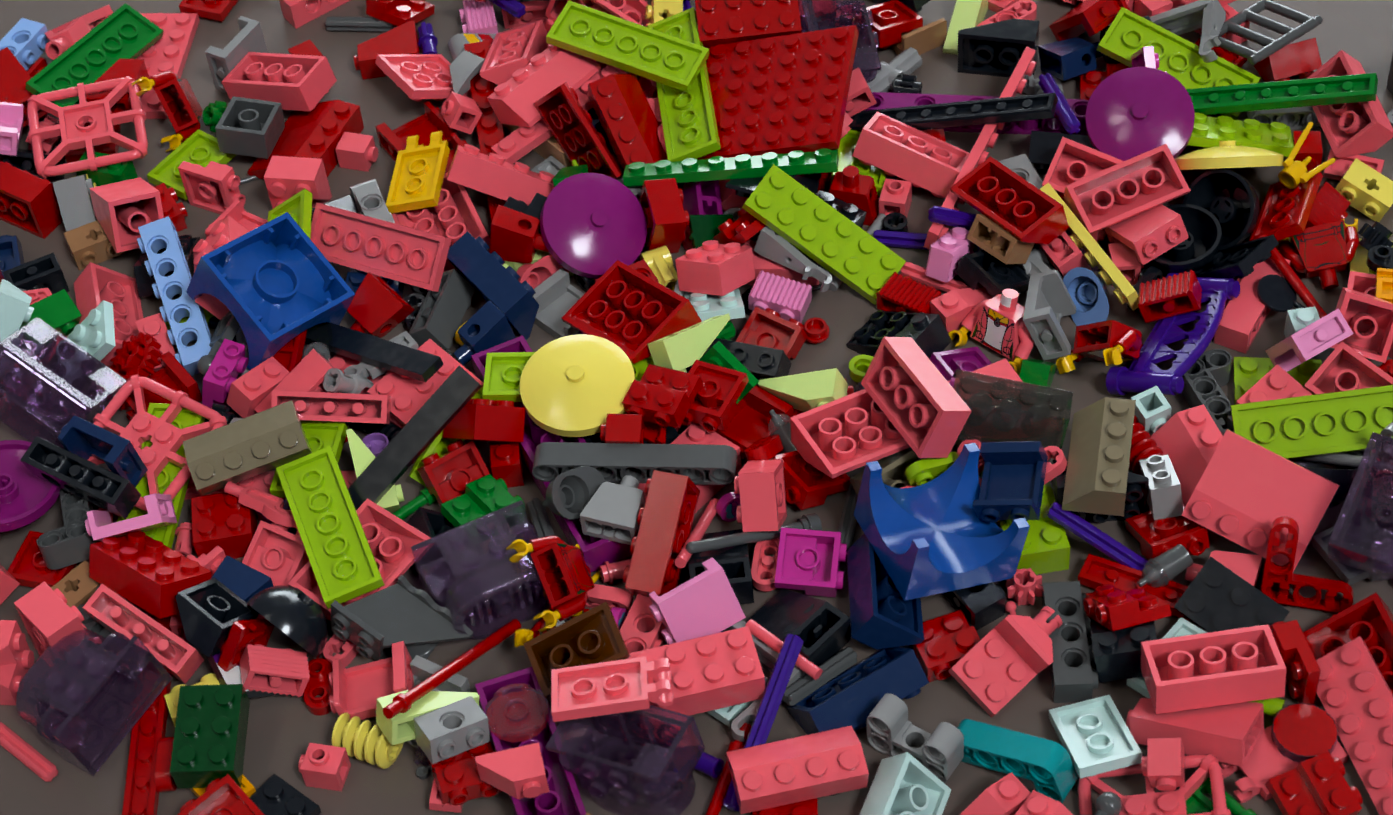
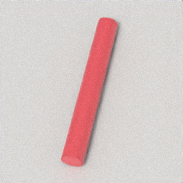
(776, 644)

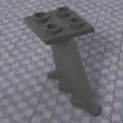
(393, 617)

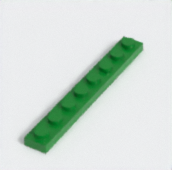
(1285, 94)
(736, 167)

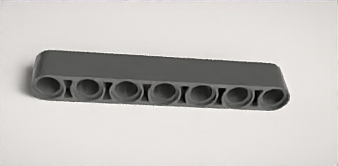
(615, 460)

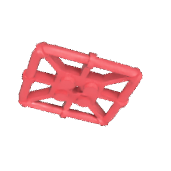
(76, 136)
(163, 435)
(1160, 802)

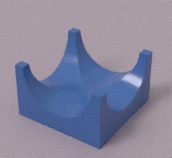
(273, 285)
(933, 535)

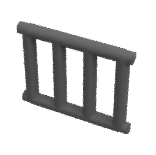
(1270, 45)

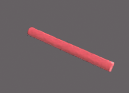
(698, 532)

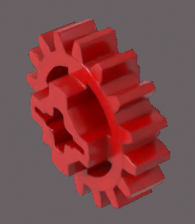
(137, 356)

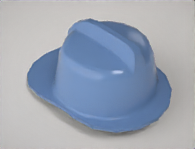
(1088, 295)

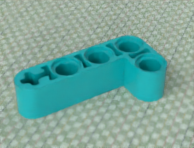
(1022, 754)

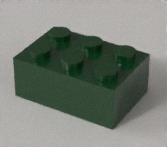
(209, 734)

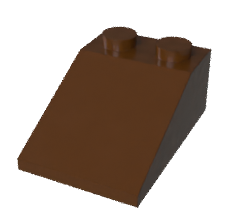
(580, 641)

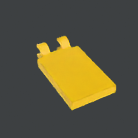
(418, 174)

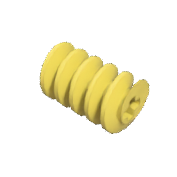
(364, 741)

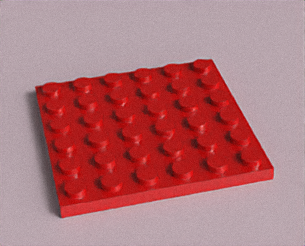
(781, 91)

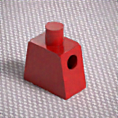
(858, 190)
(515, 235)
(377, 307)

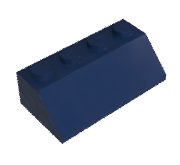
(495, 282)
(876, 607)
(856, 692)

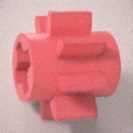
(1024, 587)

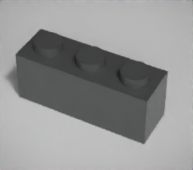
(443, 310)

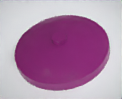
(1138, 113)
(592, 224)
(21, 493)

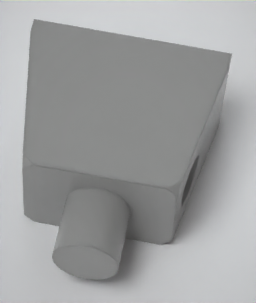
(614, 511)

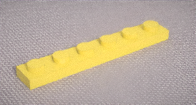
(1096, 256)

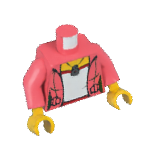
(999, 326)

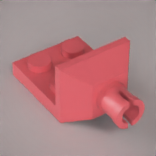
(68, 34)
(1007, 659)

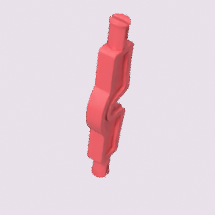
(263, 502)

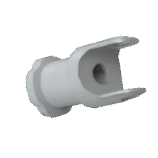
(339, 382)

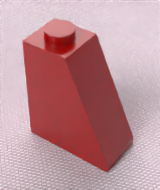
(395, 41)
(122, 68)

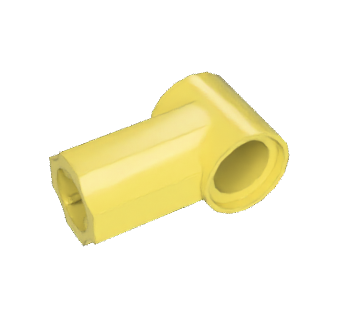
(661, 265)

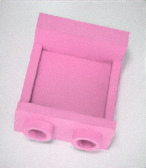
(10, 127)
(1310, 341)
(159, 510)
(697, 606)

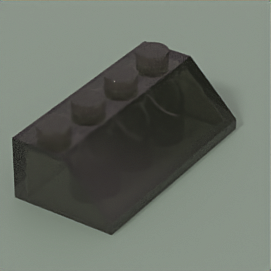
(1012, 409)

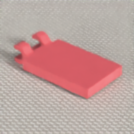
(609, 688)
(1265, 763)

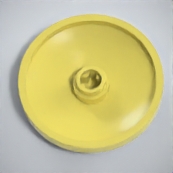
(1229, 156)
(575, 384)

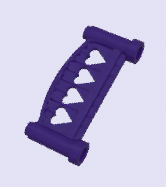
(1145, 374)

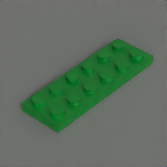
(120, 36)

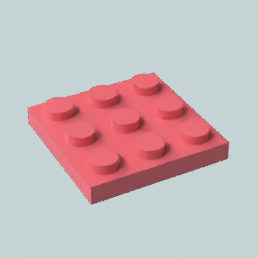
(419, 75)
(411, 394)

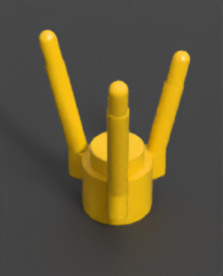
(1296, 171)

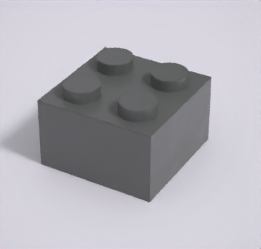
(250, 127)

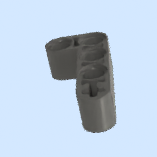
(1203, 386)
(71, 542)

